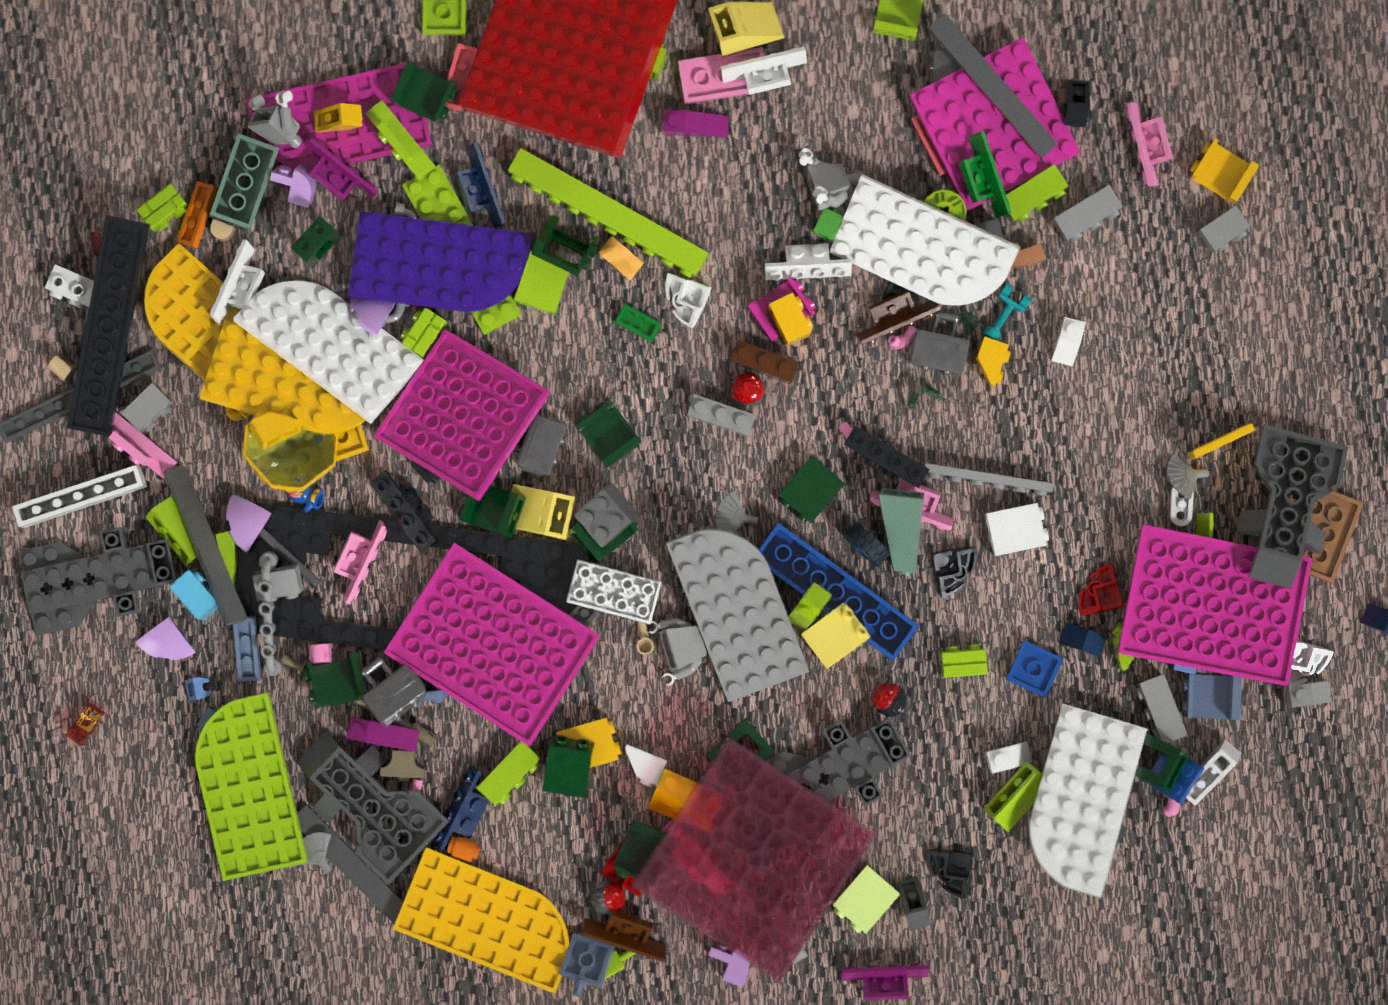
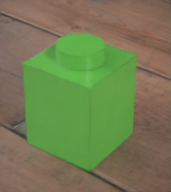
(828, 224)

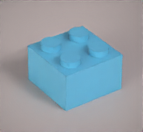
(195, 594)

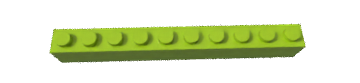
(608, 213)

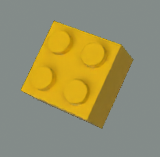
(789, 319)

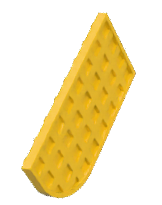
(180, 308)
(258, 380)
(485, 920)

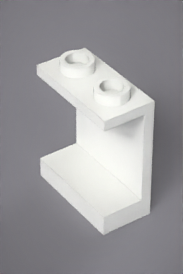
(1016, 529)

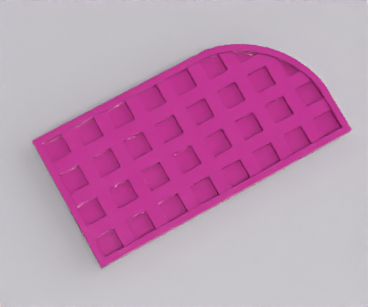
(353, 144)

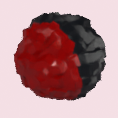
(889, 699)

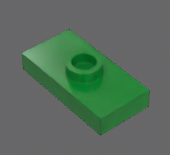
(638, 323)

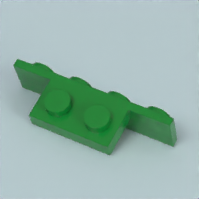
(982, 176)

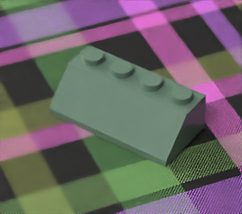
(244, 182)

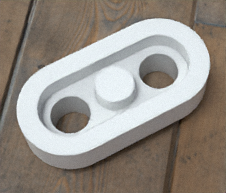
(1180, 504)

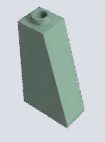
(902, 521)

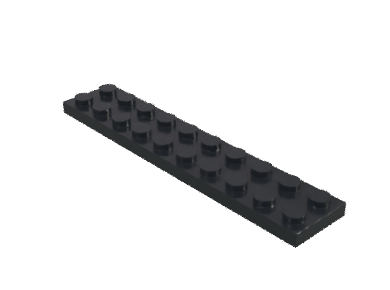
(108, 325)

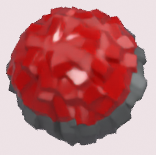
(748, 389)
(608, 898)

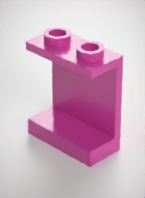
(760, 308)

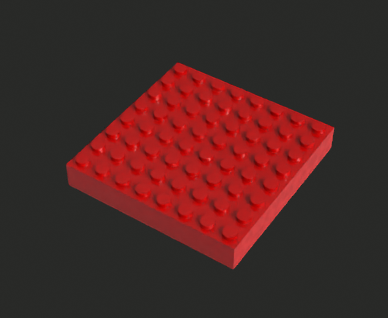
(568, 67)

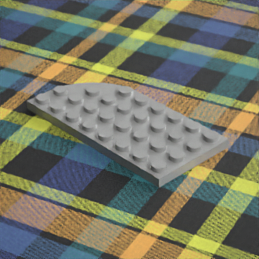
(737, 611)

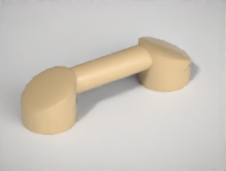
(645, 644)

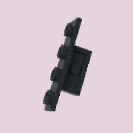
(887, 458)
(406, 508)

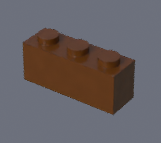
(764, 362)

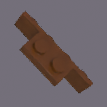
(894, 314)
(625, 933)

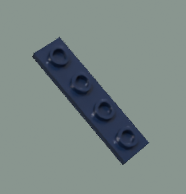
(477, 187)
(464, 809)

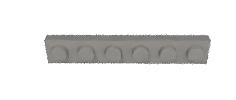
(996, 481)

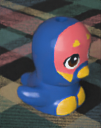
(310, 497)

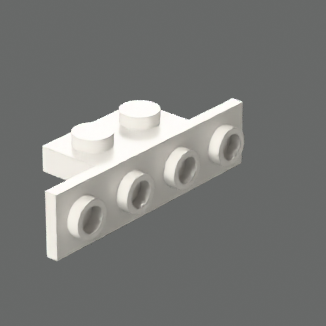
(766, 71)
(807, 262)
(239, 284)

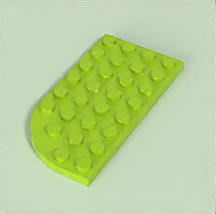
(248, 790)

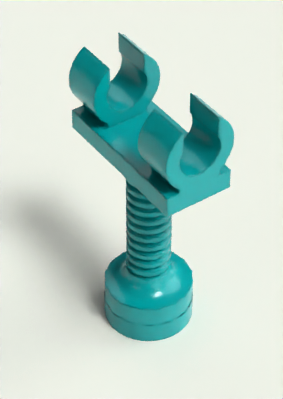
(993, 331)

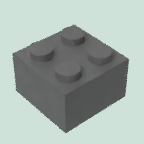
(606, 515)

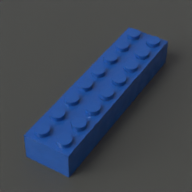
(802, 566)

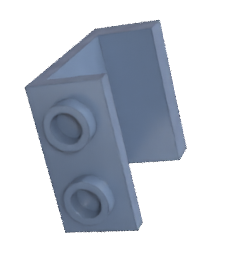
(1212, 696)

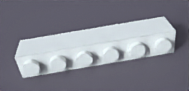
(79, 496)

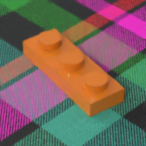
(197, 214)

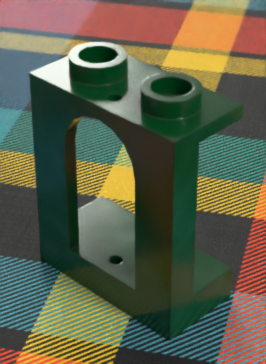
(549, 233)
(316, 237)
(743, 728)
(1172, 768)

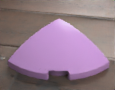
(371, 313)
(245, 521)
(166, 642)

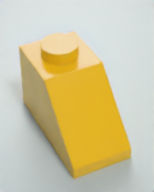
(338, 118)
(273, 428)

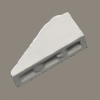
(1216, 767)

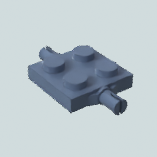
(586, 962)

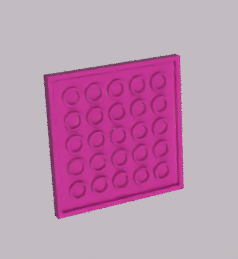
(958, 108)
(462, 414)

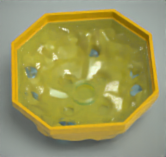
(292, 462)

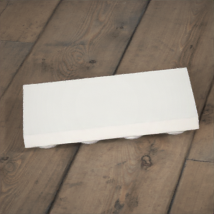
(613, 591)

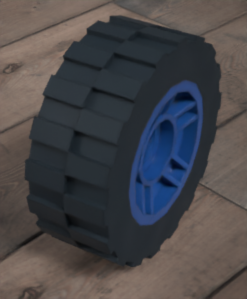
(866, 544)

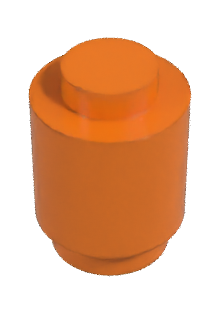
(463, 848)

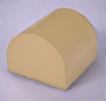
(222, 230)
(62, 367)

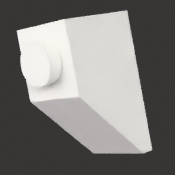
(1068, 341)
(1008, 757)
(646, 765)

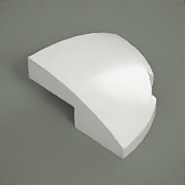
(688, 306)
(1310, 659)

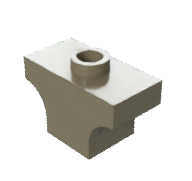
(403, 766)

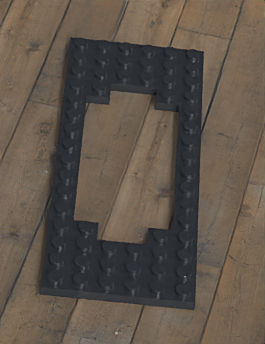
(539, 564)

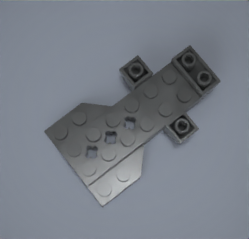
(1286, 524)
(116, 572)
(849, 762)
(351, 786)

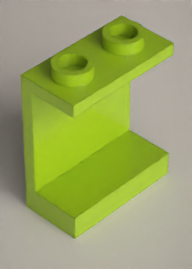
(898, 18)
(541, 285)

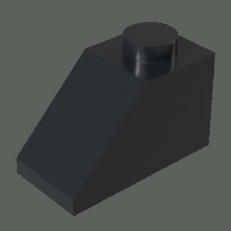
(1077, 103)

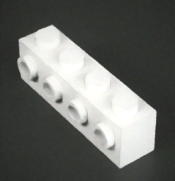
(70, 285)

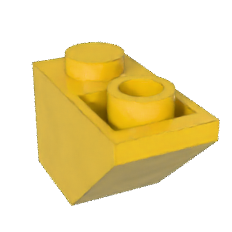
(991, 358)

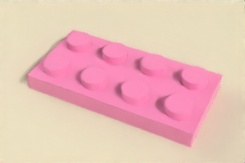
(703, 77)

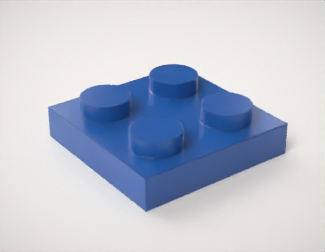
(1034, 668)
(1185, 781)

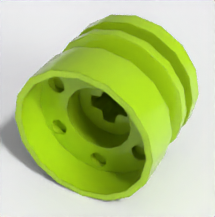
(948, 200)

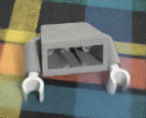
(275, 122)
(827, 181)
(682, 646)

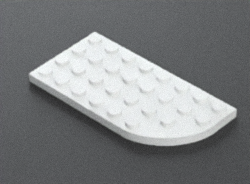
(921, 246)
(325, 342)
(1084, 797)

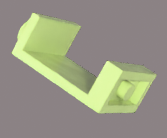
(865, 900)

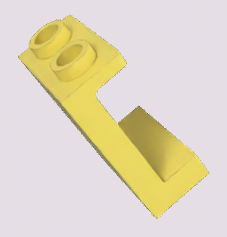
(835, 635)

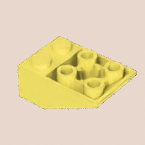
(744, 25)
(545, 512)

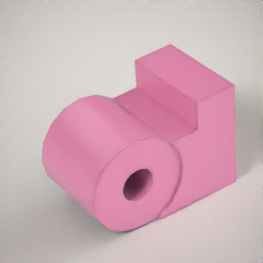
(320, 653)

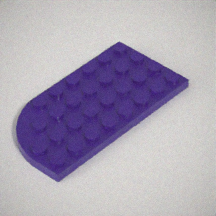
(436, 263)

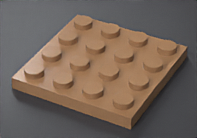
(1337, 518)

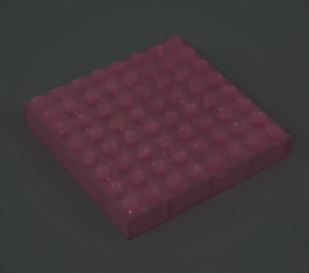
(753, 859)

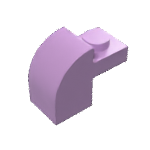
(302, 185)
(737, 967)

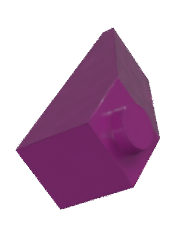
(694, 124)
(390, 736)

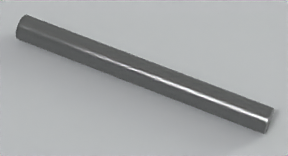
(289, 557)

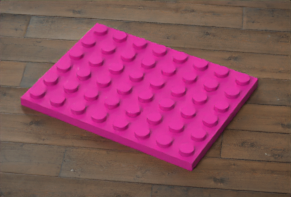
(1202, 611)
(492, 644)

